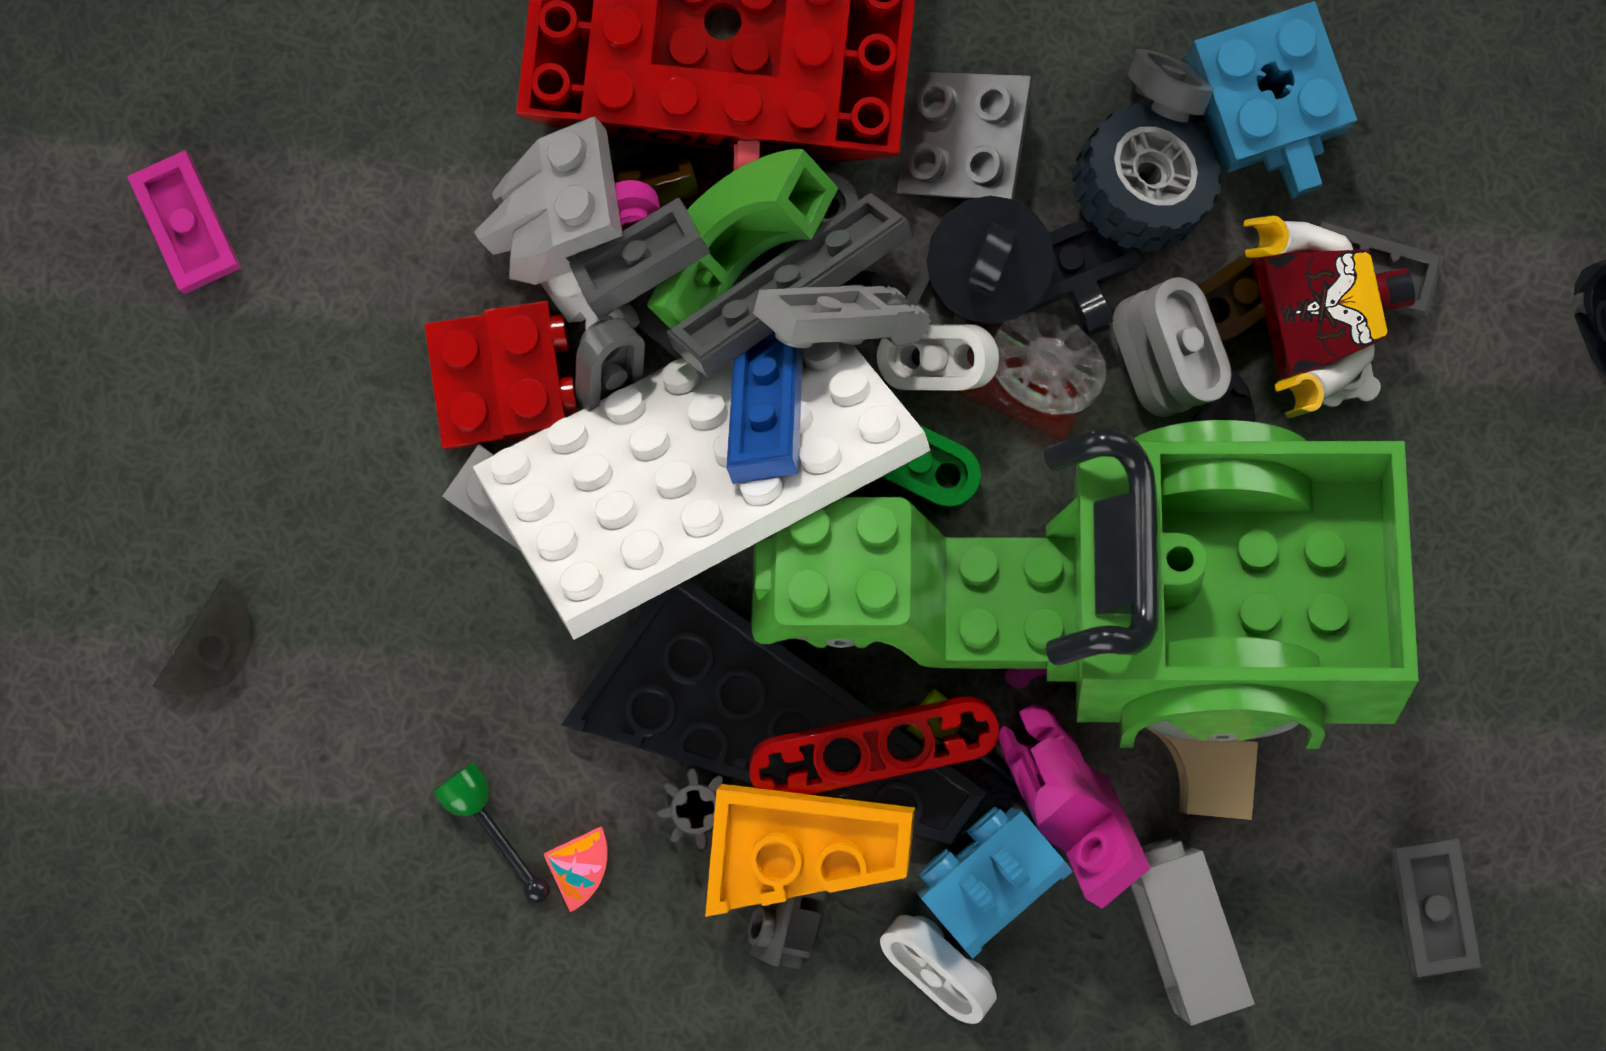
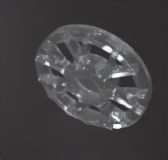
(1049, 363)

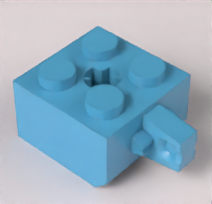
(1252, 124)

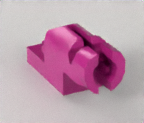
(1074, 806)

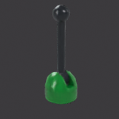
(466, 796)

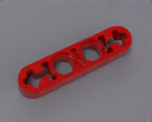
(871, 736)

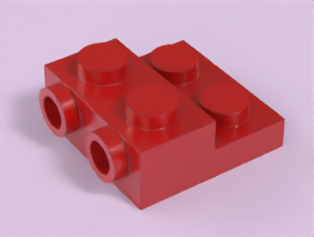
(499, 374)

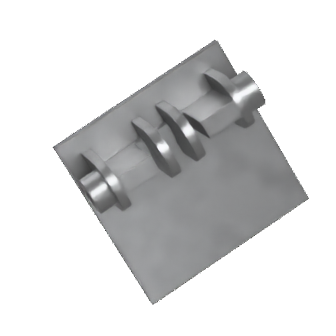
(964, 135)

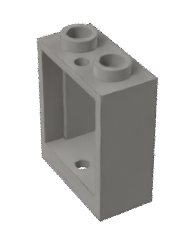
(1189, 934)

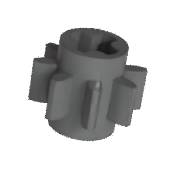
(684, 796)

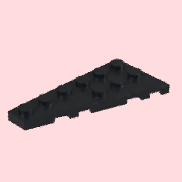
(708, 694)

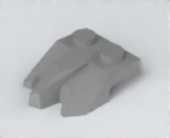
(554, 203)

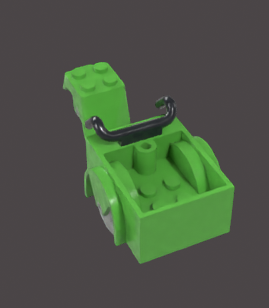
(1188, 589)

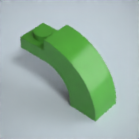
(740, 219)

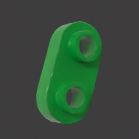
(919, 474)

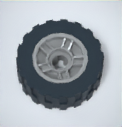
(1178, 173)

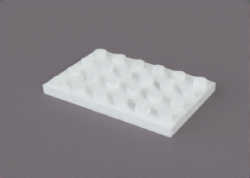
(642, 489)

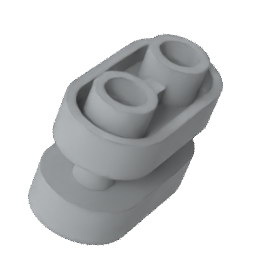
(1171, 347)

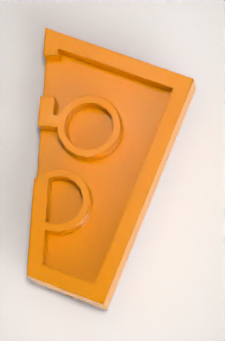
(801, 844)

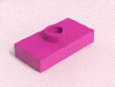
(184, 222)

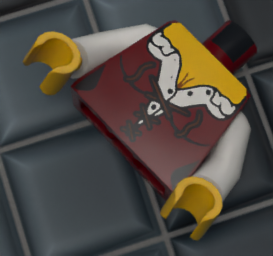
(1321, 306)

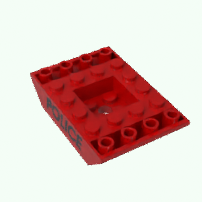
(791, 77)

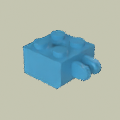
(991, 877)

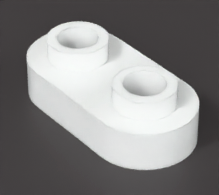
(941, 359)
(938, 969)

